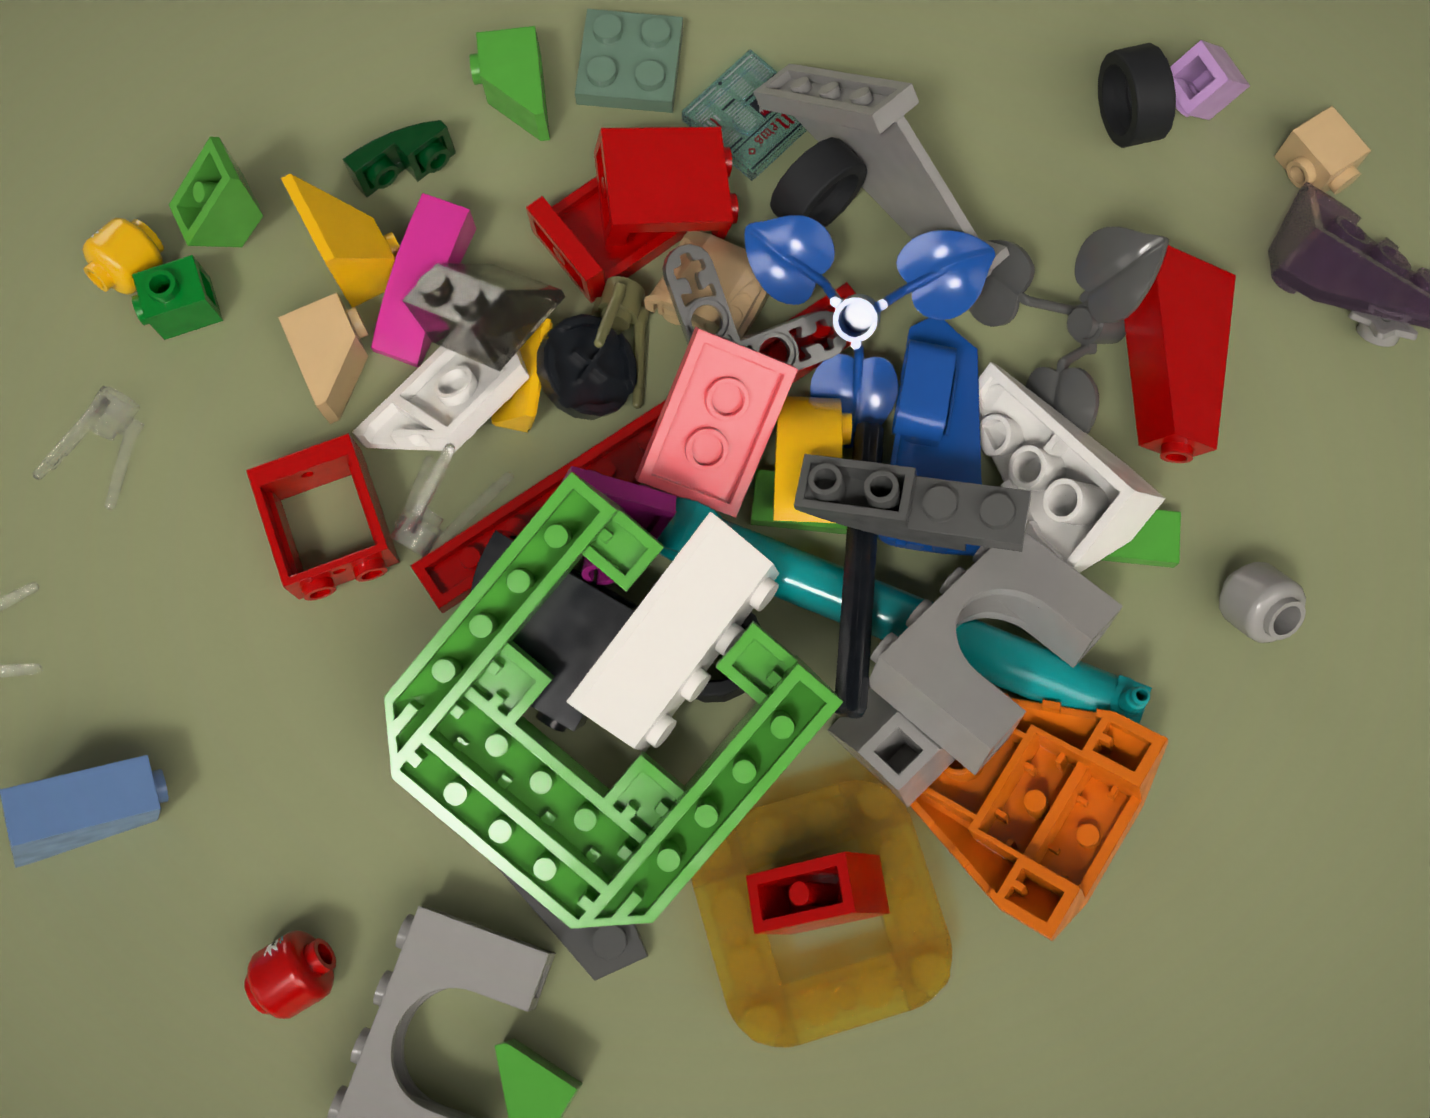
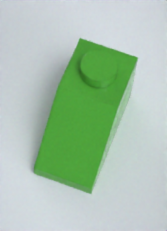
(513, 76)
(215, 201)

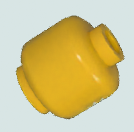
(120, 251)

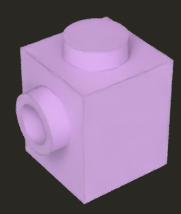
(1206, 81)

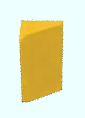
(522, 407)

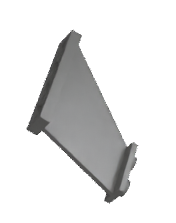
(871, 121)

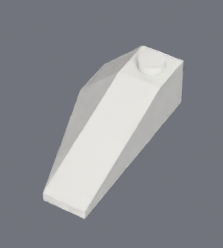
(1080, 492)

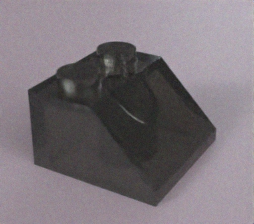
(481, 309)

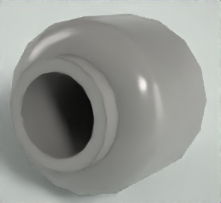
(1262, 602)

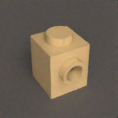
(1323, 153)

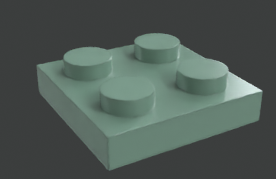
(629, 60)

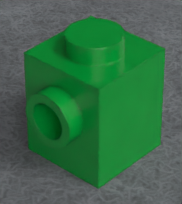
(175, 298)

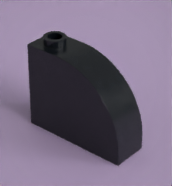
(564, 634)

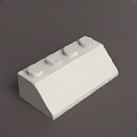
(676, 636)

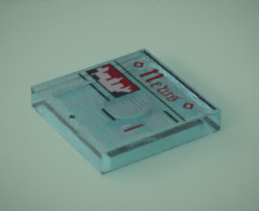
(751, 133)

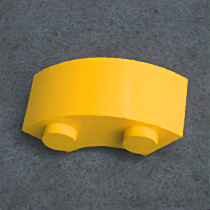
(803, 428)

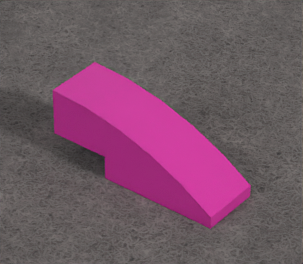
(434, 235)

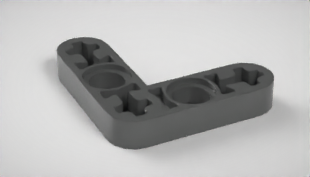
(804, 324)

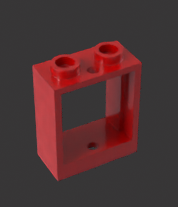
(304, 472)

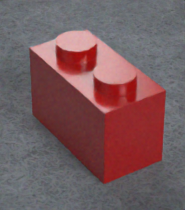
(817, 893)

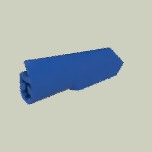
(938, 413)

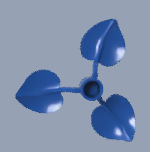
(940, 270)

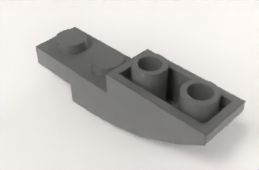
(911, 507)

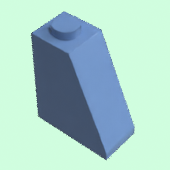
(81, 808)

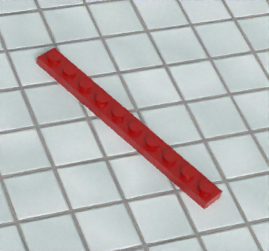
(450, 568)

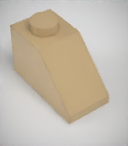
(327, 351)

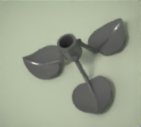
(1115, 271)

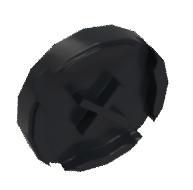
(585, 378)

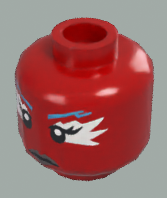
(290, 975)

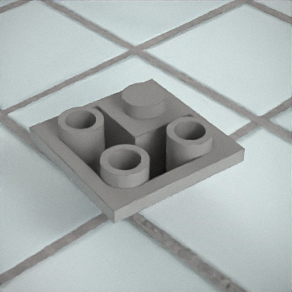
(892, 749)

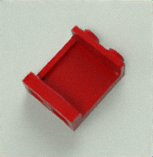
(663, 181)
(576, 240)

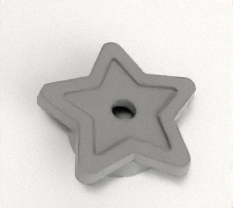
(1382, 330)

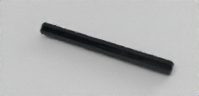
(858, 593)

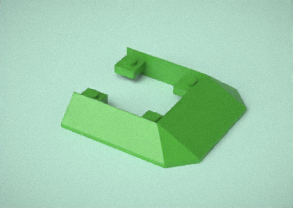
(527, 803)

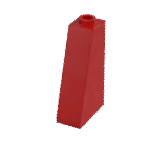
(1180, 356)

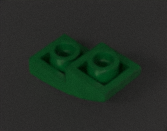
(417, 148)

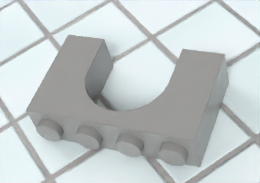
(935, 684)
(435, 956)

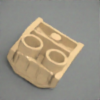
(738, 282)

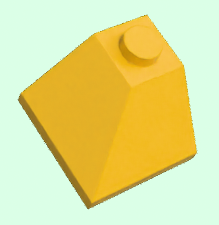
(346, 240)

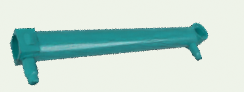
(992, 652)

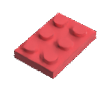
(715, 422)

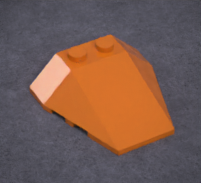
(1046, 809)

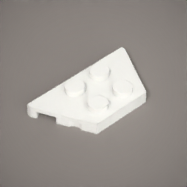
(441, 403)

